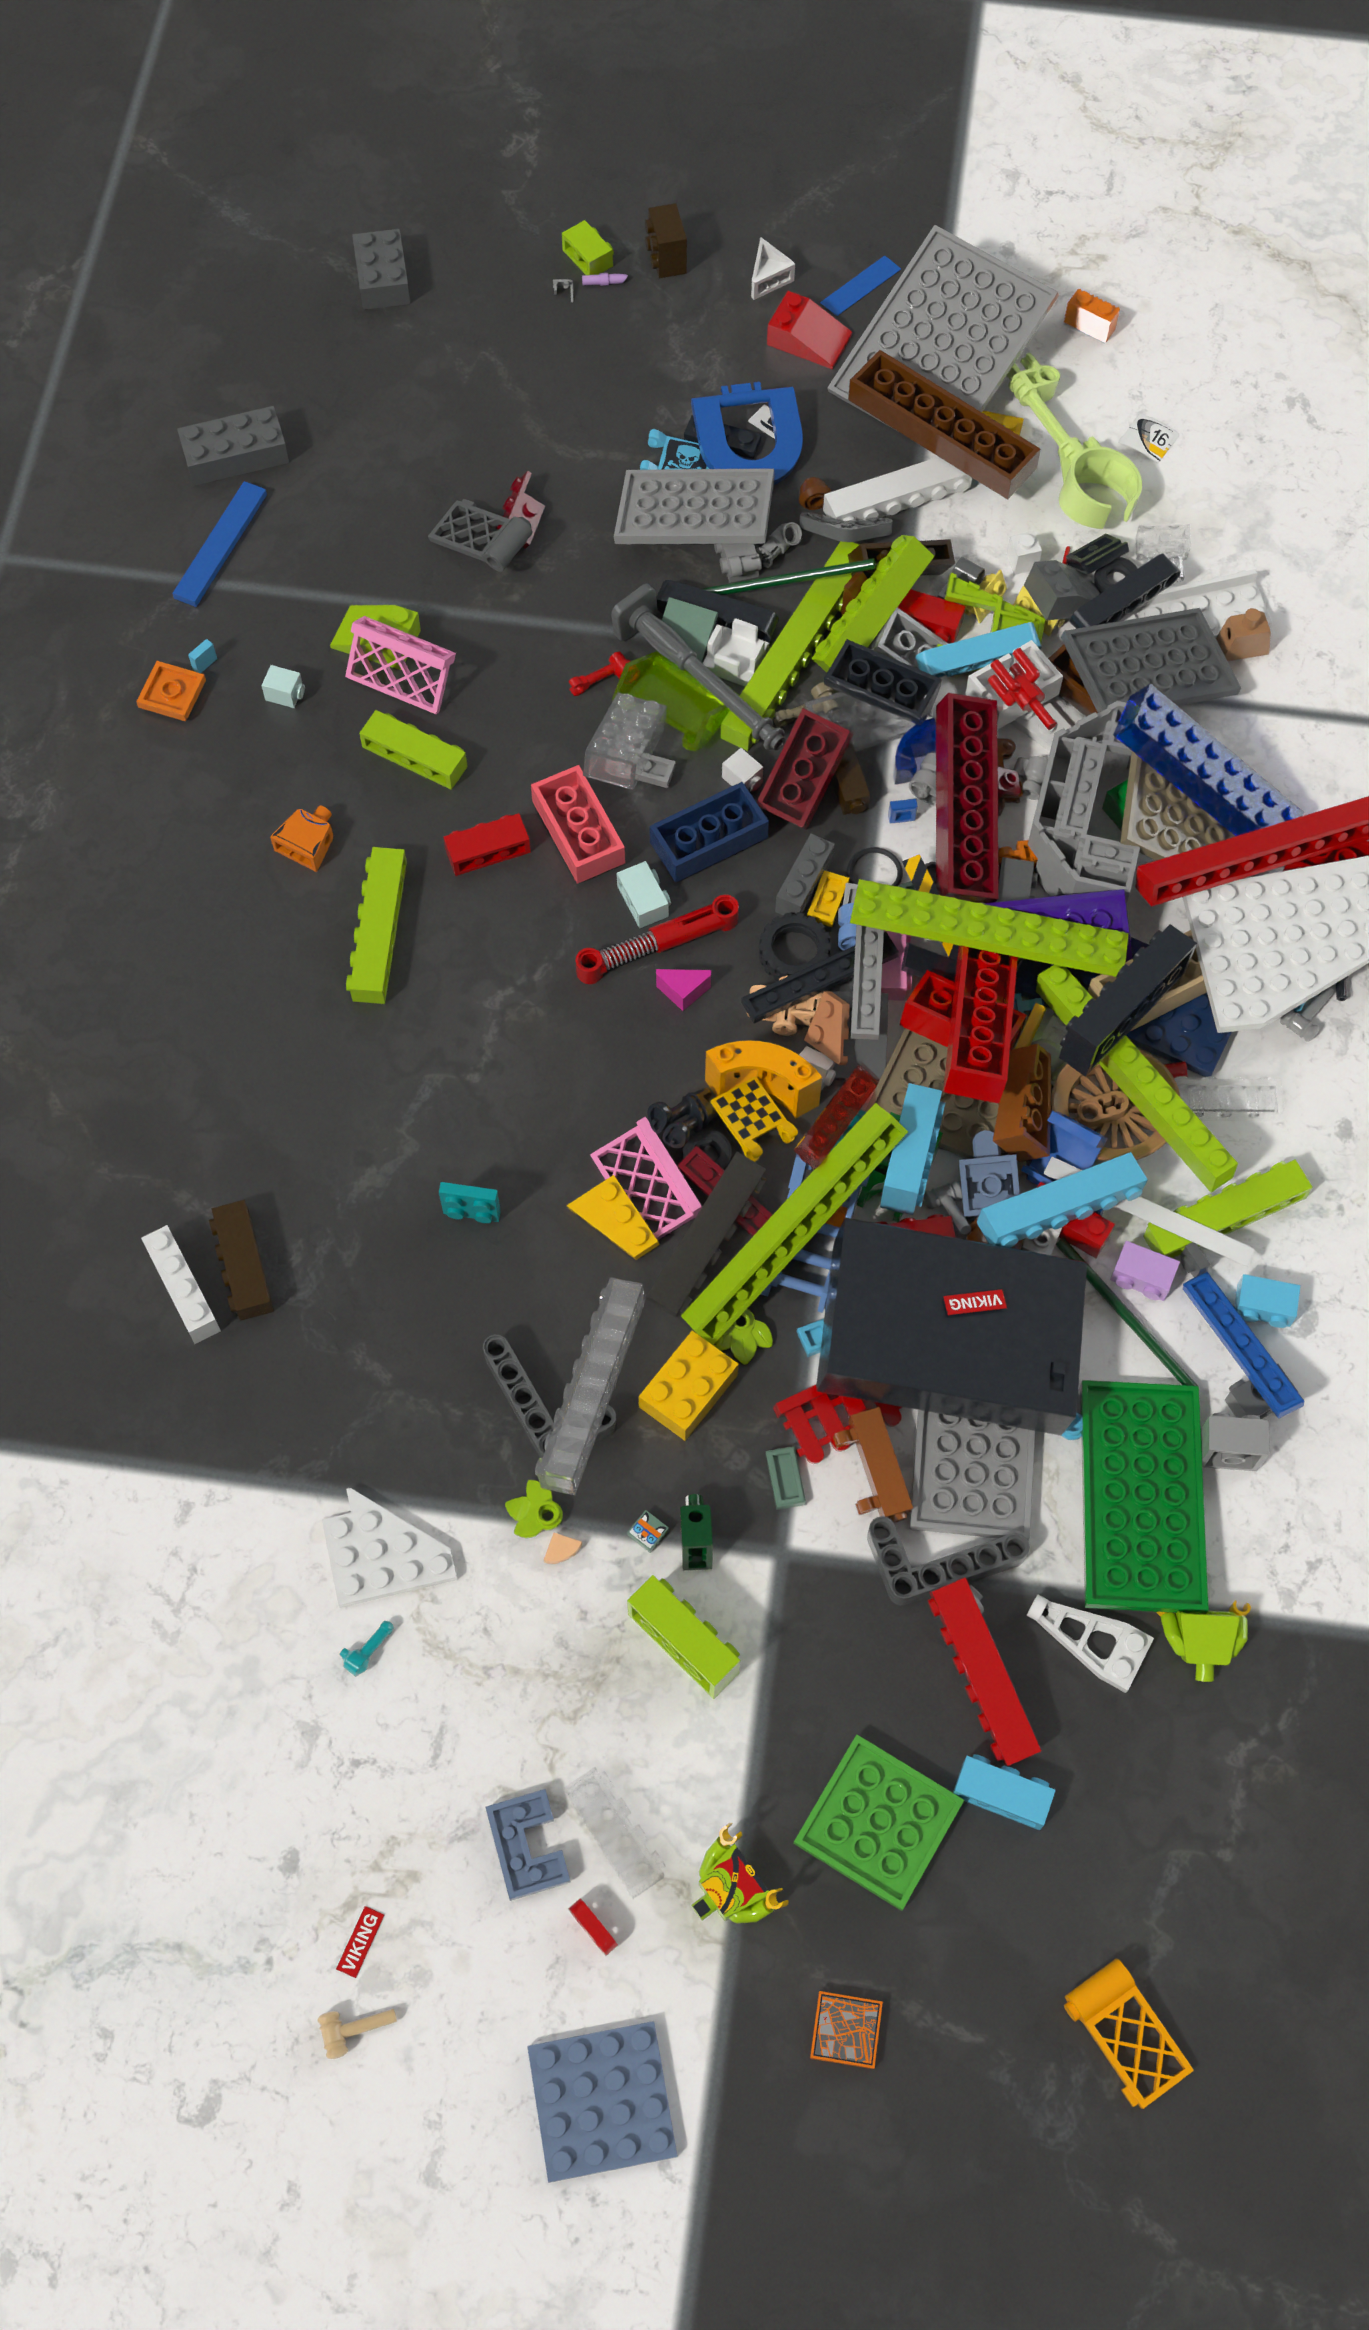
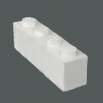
(181, 1284)

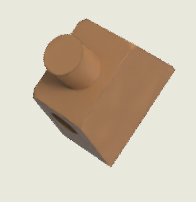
(1245, 635)

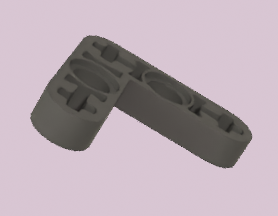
(845, 531)

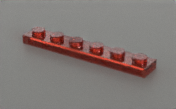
(836, 1117)

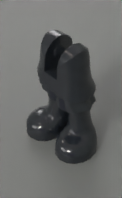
(693, 1105)

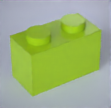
(587, 249)

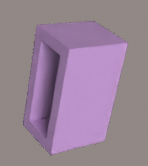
(1144, 1271)

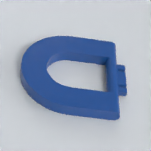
(784, 421)

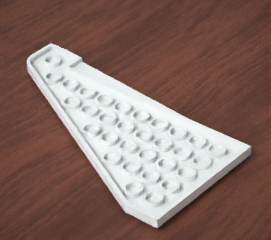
(1279, 939)

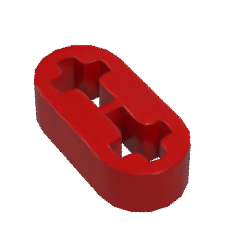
(593, 1926)

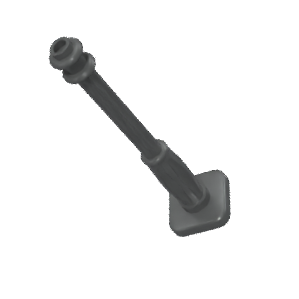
(639, 613)

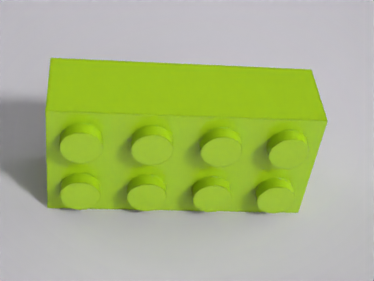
(684, 1636)

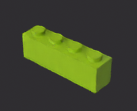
(413, 749)

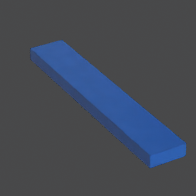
(219, 544)
(1243, 1345)

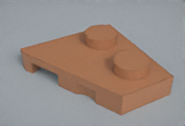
(830, 1027)

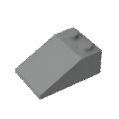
(904, 639)

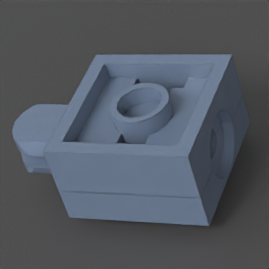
(988, 1176)

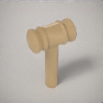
(335, 2033)

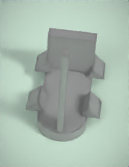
(563, 282)

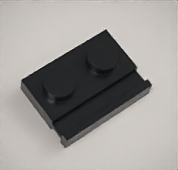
(1097, 553)

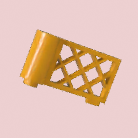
(1100, 1997)

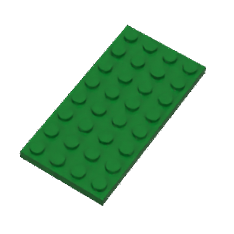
(1143, 1497)

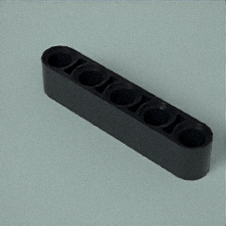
(1127, 593)
(726, 607)

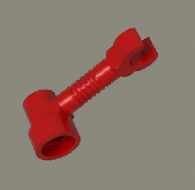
(616, 666)

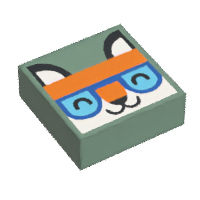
(648, 1531)

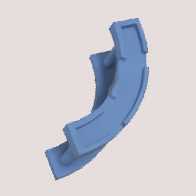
(797, 1177)

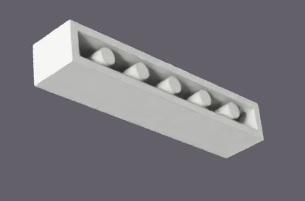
(896, 491)

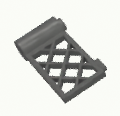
(501, 544)

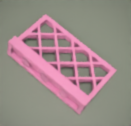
(399, 643)
(663, 1164)

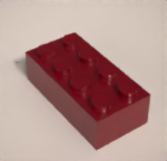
(804, 768)

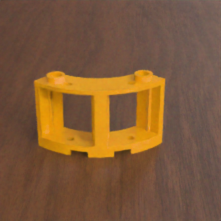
(771, 1067)

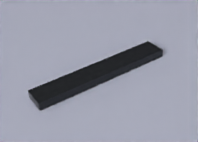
(808, 982)

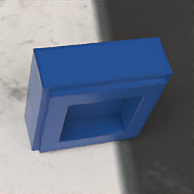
(902, 811)

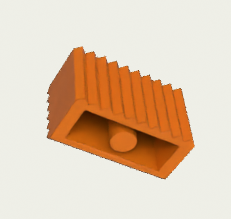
(1091, 315)

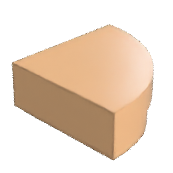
(561, 1549)

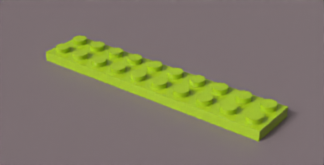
(989, 928)

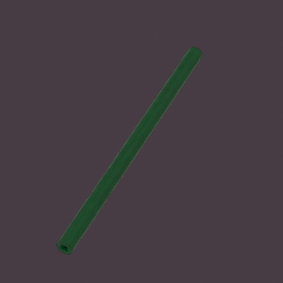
(793, 577)
(1129, 1318)

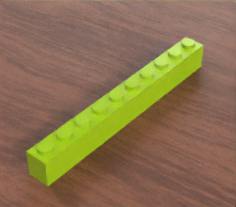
(791, 650)
(1145, 1087)
(794, 1224)

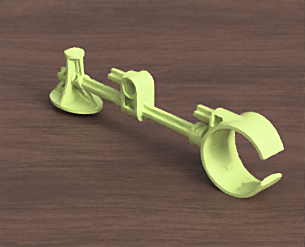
(1078, 462)

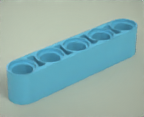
(975, 651)

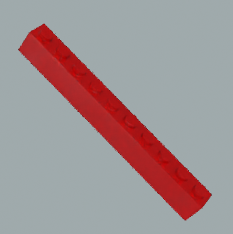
(1253, 852)

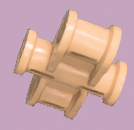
(797, 1014)

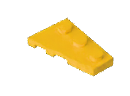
(616, 1217)

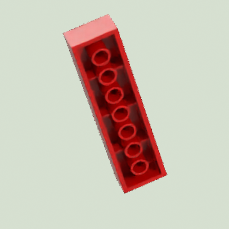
(980, 1024)

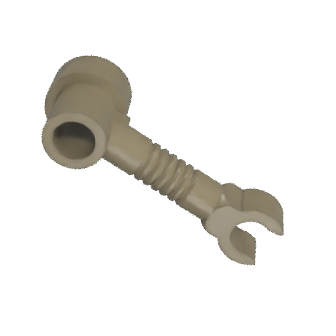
(787, 716)

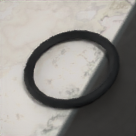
(875, 850)

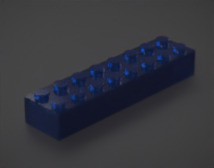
(1200, 764)

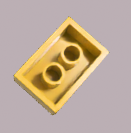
(688, 1385)

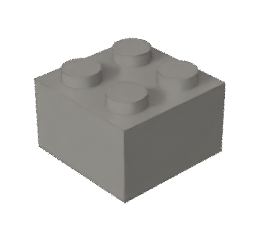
(1234, 1442)

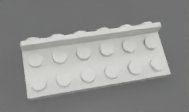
(1215, 597)

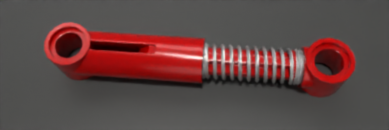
(660, 937)

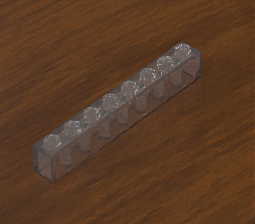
(591, 1386)

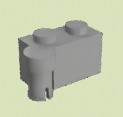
(739, 561)

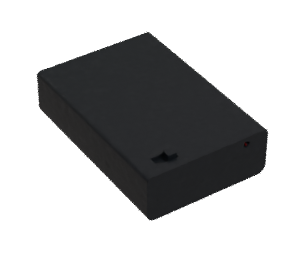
(899, 1347)

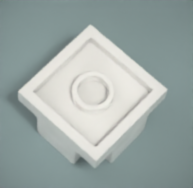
(735, 652)

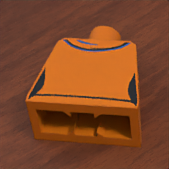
(305, 837)

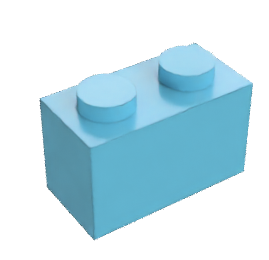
(1267, 1301)

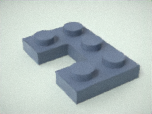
(521, 1872)

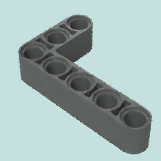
(522, 1386)
(941, 1567)

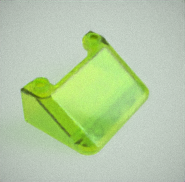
(688, 703)

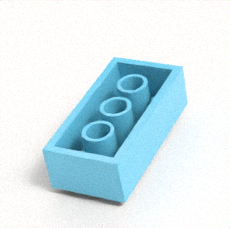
(914, 1153)

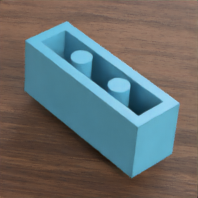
(1004, 1791)

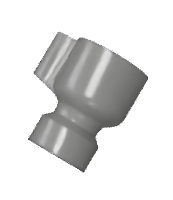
(1033, 771)

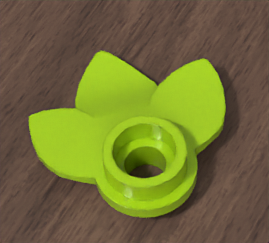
(745, 1339)
(530, 1510)

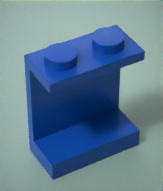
(1069, 1143)

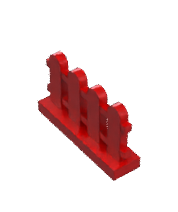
(825, 1411)

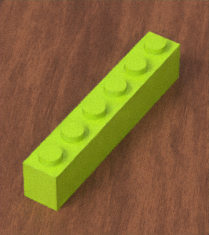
(877, 598)
(377, 926)
(1236, 1206)

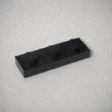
(739, 440)

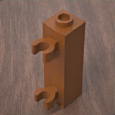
(880, 1465)

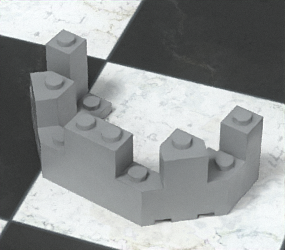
(1066, 855)

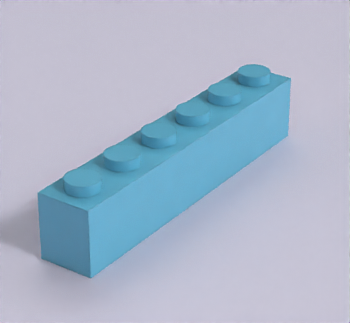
(1062, 1201)

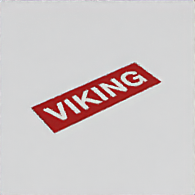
(975, 1302)
(360, 1942)

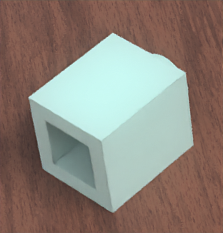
(283, 686)

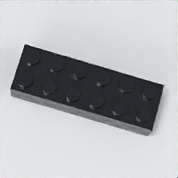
(1126, 999)

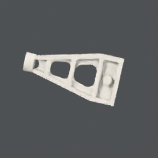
(1126, 1655)

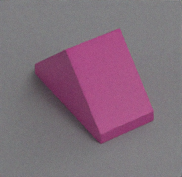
(683, 986)

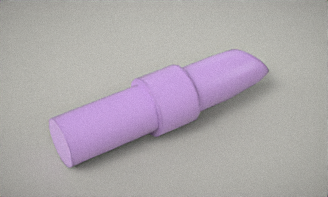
(603, 279)

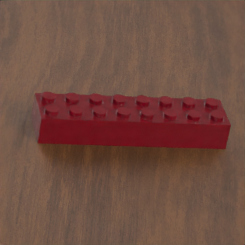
(967, 798)

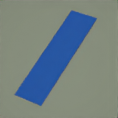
(860, 285)

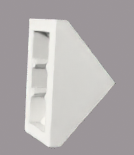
(771, 270)

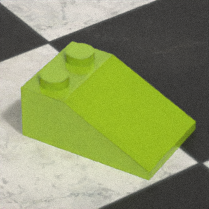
(391, 615)

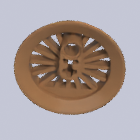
(1109, 1109)

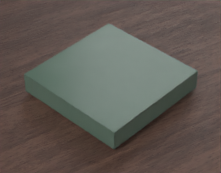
(691, 624)

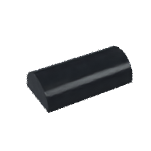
(883, 682)

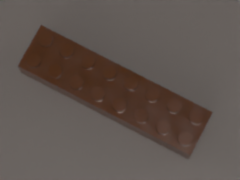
(944, 424)

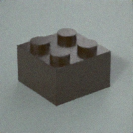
(666, 240)

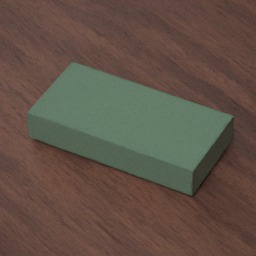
(785, 1478)

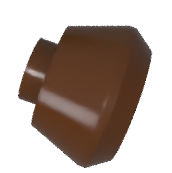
(812, 493)

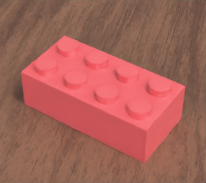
(578, 824)

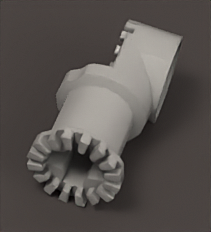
(778, 544)

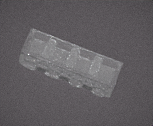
(1233, 1098)

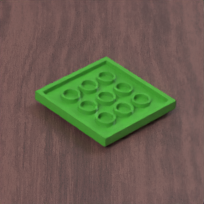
(879, 1822)

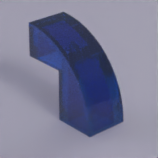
(915, 743)

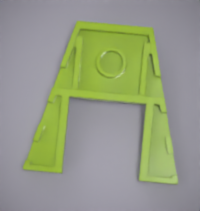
(1004, 614)

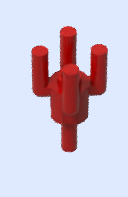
(1022, 687)

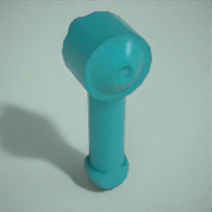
(357, 1660)

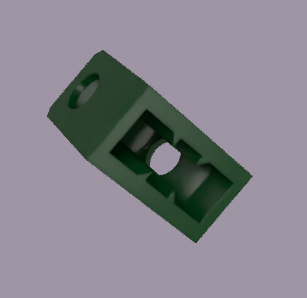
(696, 1534)

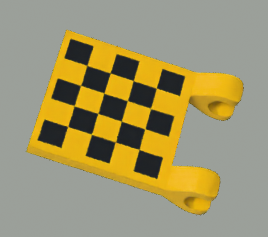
(750, 1114)

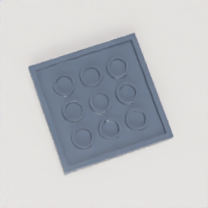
(601, 2102)

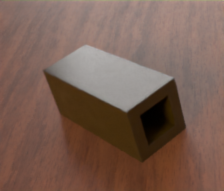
(850, 784)

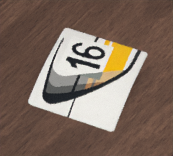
(1149, 437)

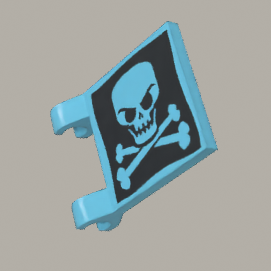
(675, 454)

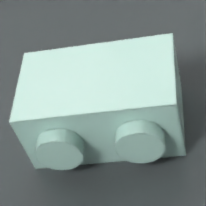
(643, 894)

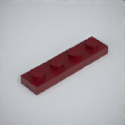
(706, 1174)

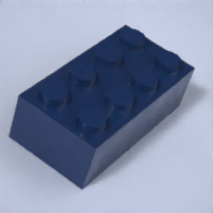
(709, 831)

